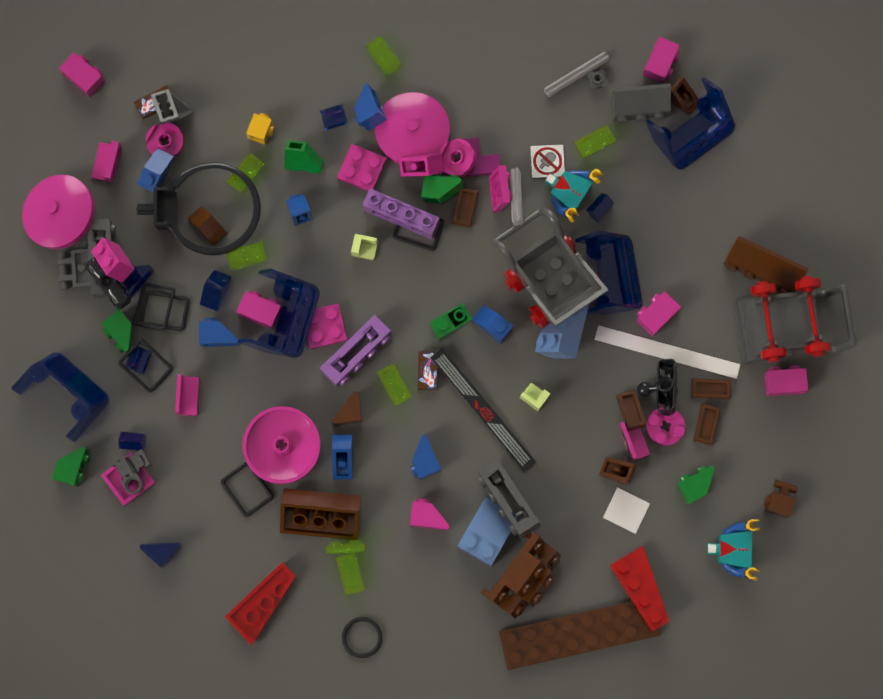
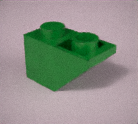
(302, 157)
(440, 189)
(450, 322)
(120, 329)
(70, 467)
(695, 486)

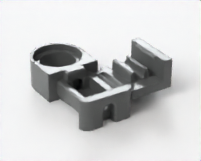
(130, 467)

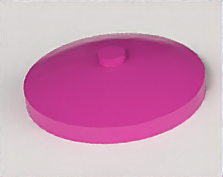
(413, 126)
(58, 212)
(281, 445)

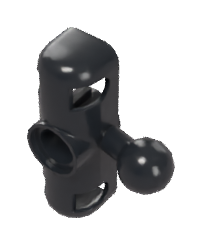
(113, 290)
(663, 397)

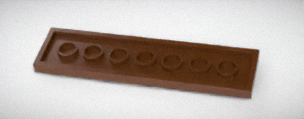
(573, 635)

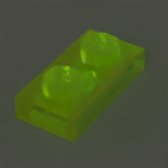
(383, 55)
(594, 142)
(251, 167)
(247, 256)
(394, 385)
(336, 548)
(350, 573)

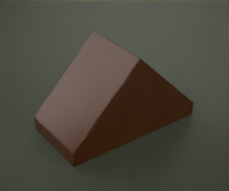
(683, 96)
(207, 225)
(350, 412)
(617, 470)

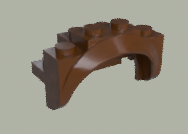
(525, 577)

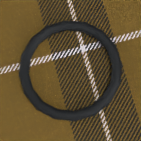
(344, 637)

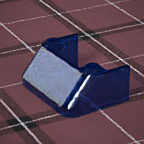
(699, 133)
(616, 270)
(295, 317)
(90, 396)

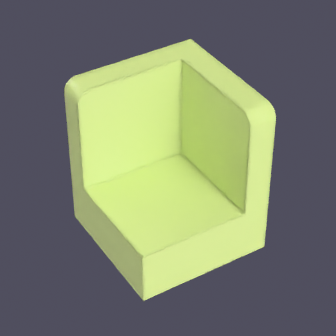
(364, 247)
(534, 396)

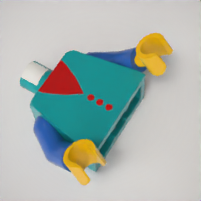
(571, 190)
(735, 549)

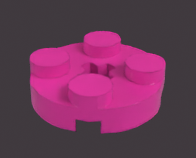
(169, 130)
(467, 161)
(661, 437)

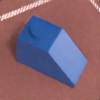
(369, 109)
(155, 170)
(299, 209)
(492, 324)
(214, 334)
(342, 456)
(424, 460)

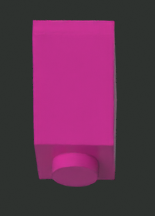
(421, 165)
(427, 516)

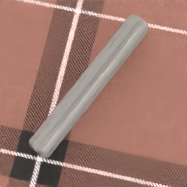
(576, 74)
(516, 201)

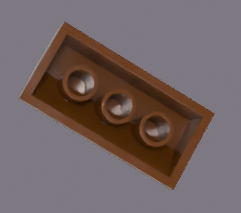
(764, 265)
(320, 514)

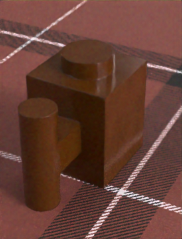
(780, 503)

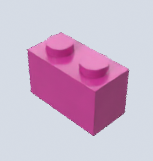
(661, 59)
(82, 74)
(112, 259)
(259, 309)
(658, 313)
(786, 381)

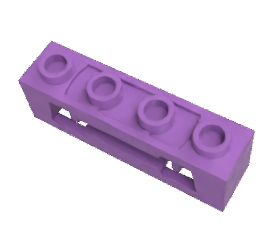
(401, 214)
(355, 364)

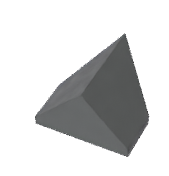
(169, 106)

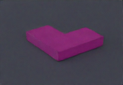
(484, 164)

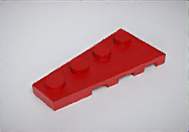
(640, 585)
(258, 606)

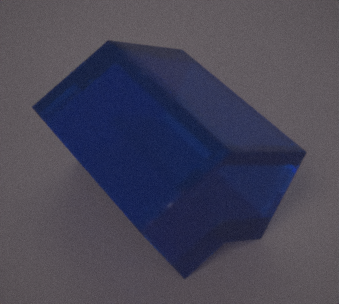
(333, 117)
(600, 207)
(138, 360)
(131, 441)

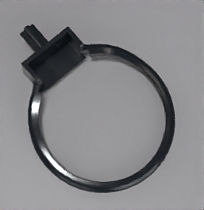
(165, 209)

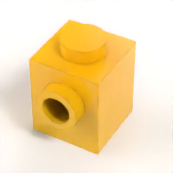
(260, 128)

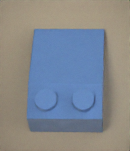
(564, 339)
(486, 533)

